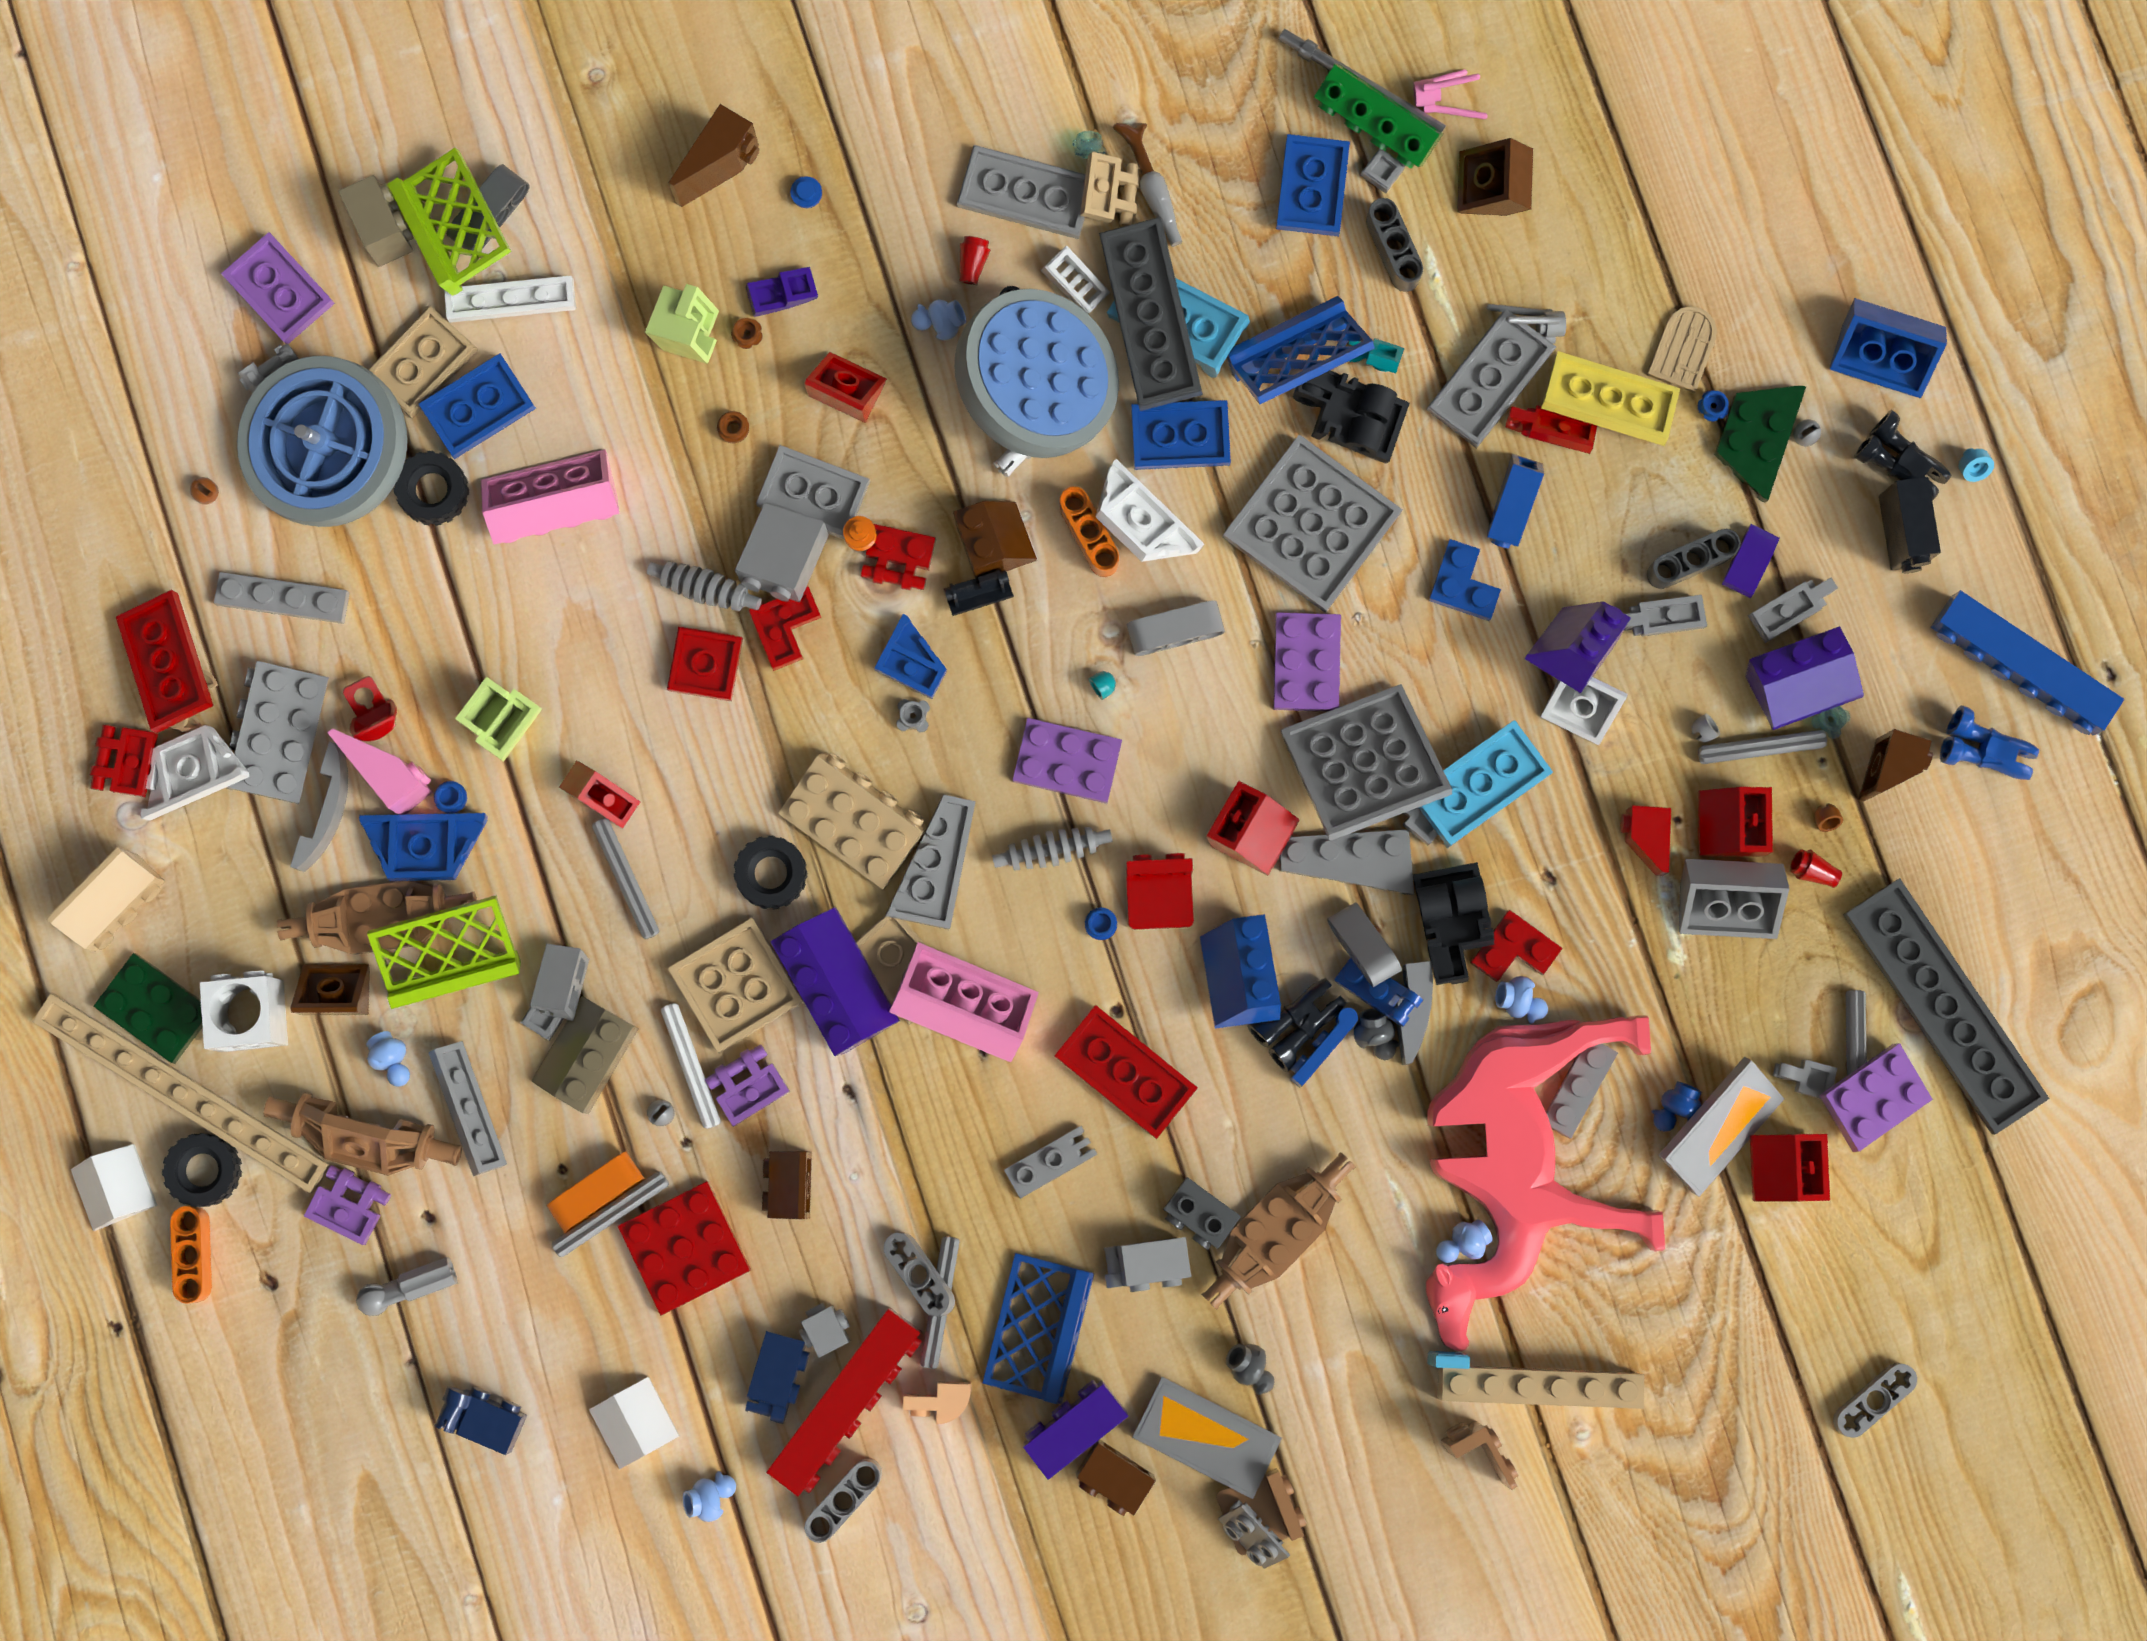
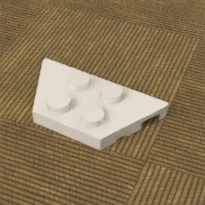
(1142, 519)
(190, 770)

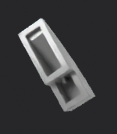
(1419, 979)

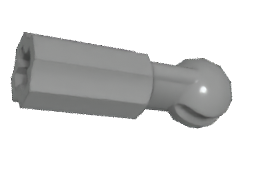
(416, 1283)

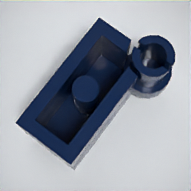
(776, 1375)
(481, 1418)

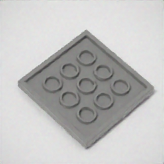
(1312, 523)
(1366, 762)

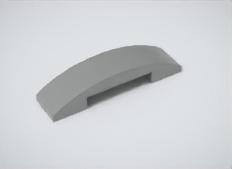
(308, 849)

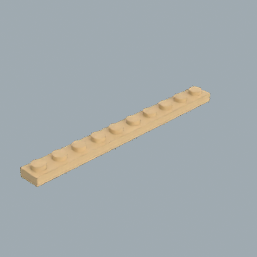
(181, 1093)

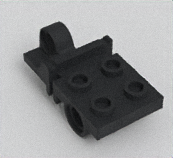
(1355, 413)
(1455, 915)

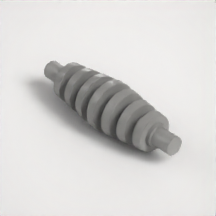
(703, 586)
(1090, 840)

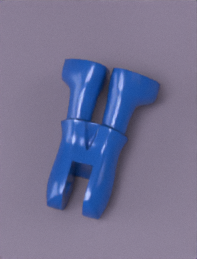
(1995, 749)

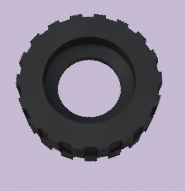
(443, 510)
(770, 847)
(176, 1164)

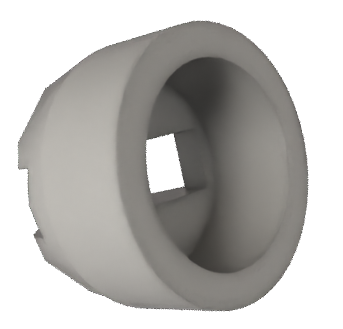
(1812, 437)
(1706, 727)
(666, 1117)

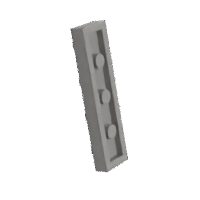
(281, 598)
(467, 1108)

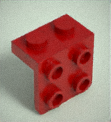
(1159, 892)

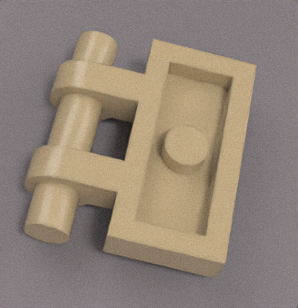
(1101, 189)

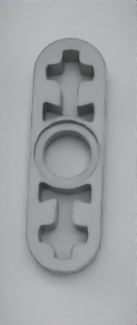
(905, 1272)
(1886, 1376)

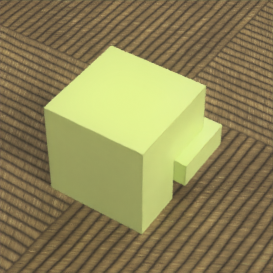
(683, 323)
(498, 717)

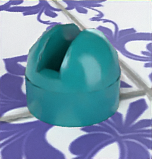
(1103, 684)

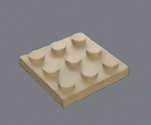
(735, 985)

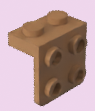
(1463, 1439)
(1271, 1505)

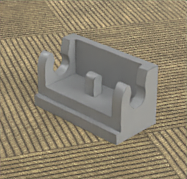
(560, 981)

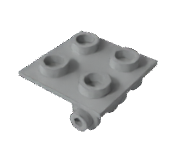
(1262, 1546)

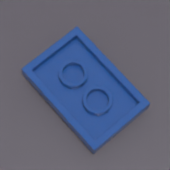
(1313, 185)
(477, 406)
(1181, 435)

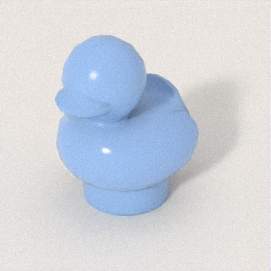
(942, 315)
(1518, 999)
(387, 1054)
(1467, 1239)
(705, 1497)

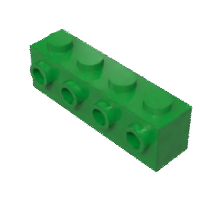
(1378, 116)

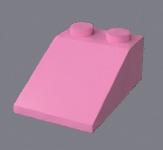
(393, 780)

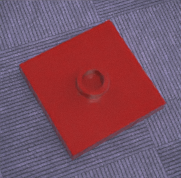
(704, 664)

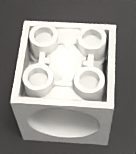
(215, 1001)

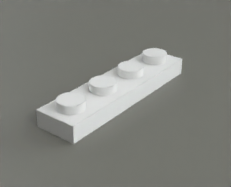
(511, 299)

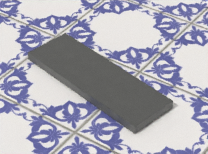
(1150, 314)

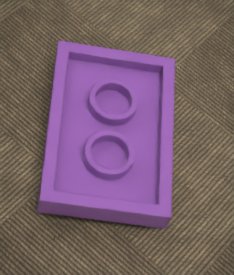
(277, 288)
(1307, 661)
(1067, 760)
(1876, 1097)

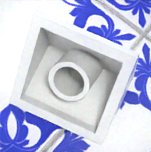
(1587, 712)
(113, 1186)
(634, 1422)

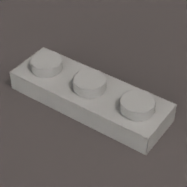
(1579, 1088)

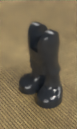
(1910, 460)
(1303, 1017)

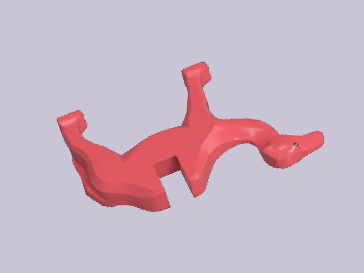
(1519, 1167)

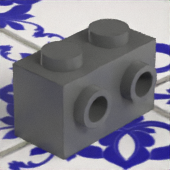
(1201, 1213)

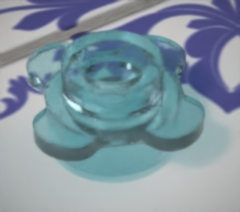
(1087, 142)
(1833, 728)

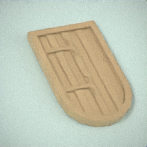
(1684, 348)

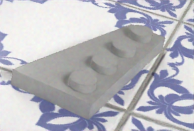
(1362, 859)

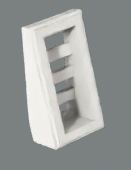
(1076, 264)

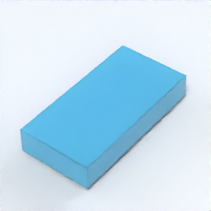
(1446, 1359)

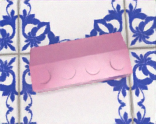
(549, 497)
(964, 1002)

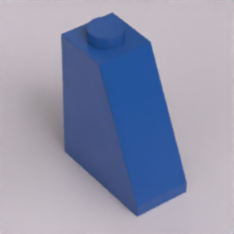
(1515, 501)

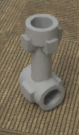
(252, 375)

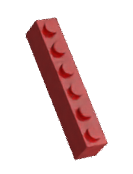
(844, 1402)

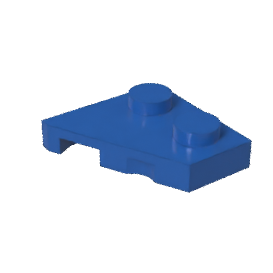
(911, 660)

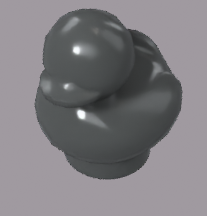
(1376, 1031)
(1248, 1367)

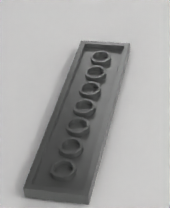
(1946, 1006)

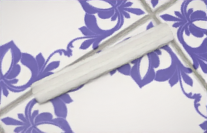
(690, 1065)

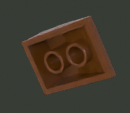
(716, 156)

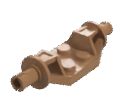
(365, 908)
(359, 1143)
(1278, 1230)

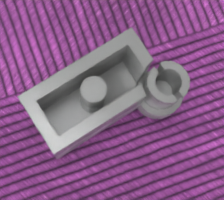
(1147, 1263)

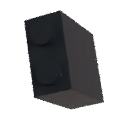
(1909, 524)

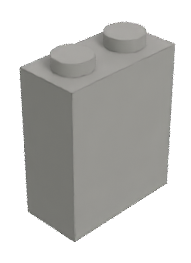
(781, 553)

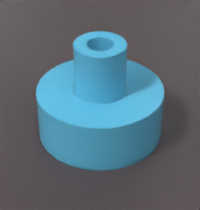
(1976, 464)

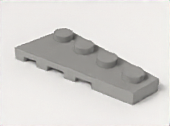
(934, 874)

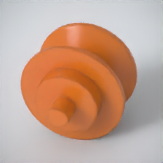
(859, 533)

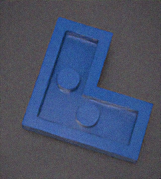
(1456, 588)

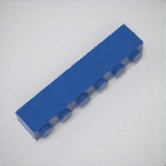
(2027, 664)

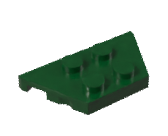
(1758, 435)

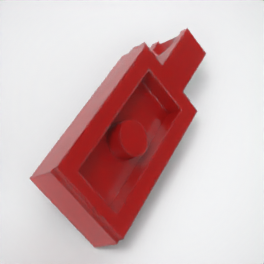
(1552, 428)

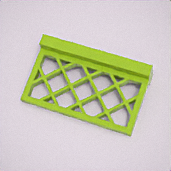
(424, 230)
(454, 977)

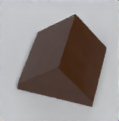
(332, 990)

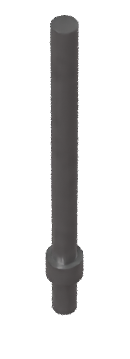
(1309, 51)

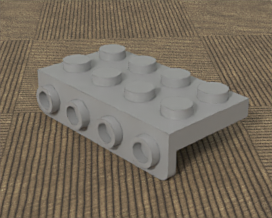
(277, 730)

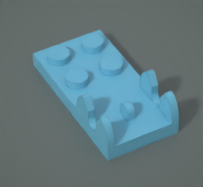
(1210, 326)
(1486, 783)

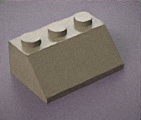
(584, 1056)

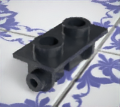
(974, 595)

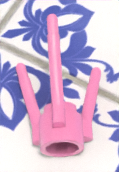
(1429, 91)

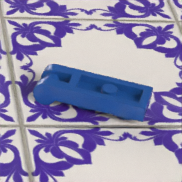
(1380, 997)
(1324, 1045)

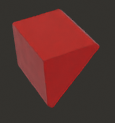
(845, 386)

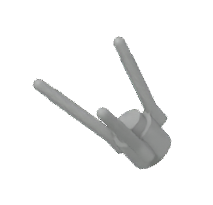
(1548, 322)

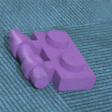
(751, 1094)
(343, 1215)

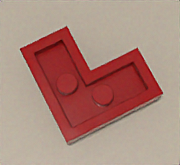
(775, 625)
(1516, 939)

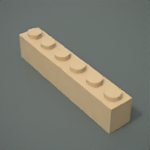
(1541, 1387)

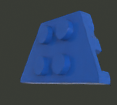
(423, 844)

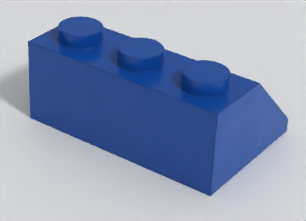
(1888, 348)
(1241, 972)

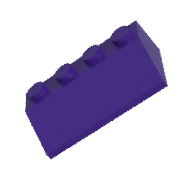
(835, 981)

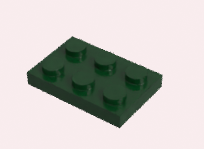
(152, 1008)

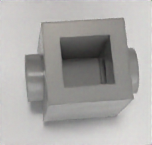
(825, 1329)

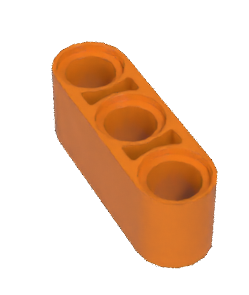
(1083, 517)
(595, 1191)
(201, 1268)

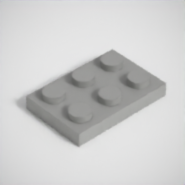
(813, 489)

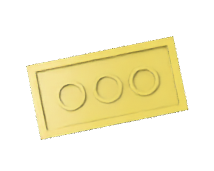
(1611, 398)

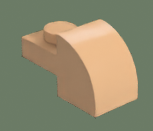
(949, 1402)

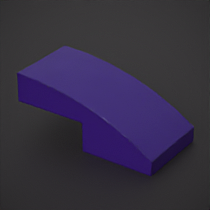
(781, 293)
(1750, 561)

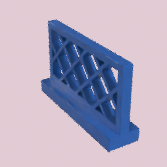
(1295, 338)
(1066, 1335)

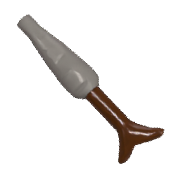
(1152, 183)

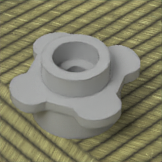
(919, 708)

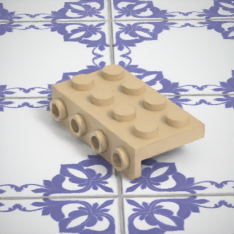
(853, 819)

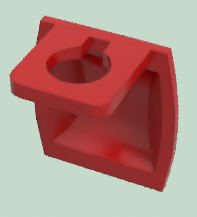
(372, 722)

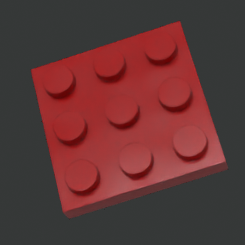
(684, 1248)

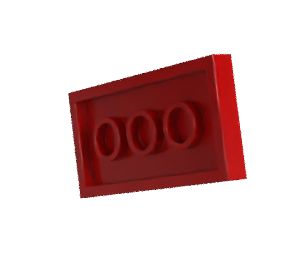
(164, 661)
(1126, 1072)

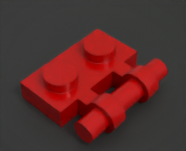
(901, 548)
(131, 762)

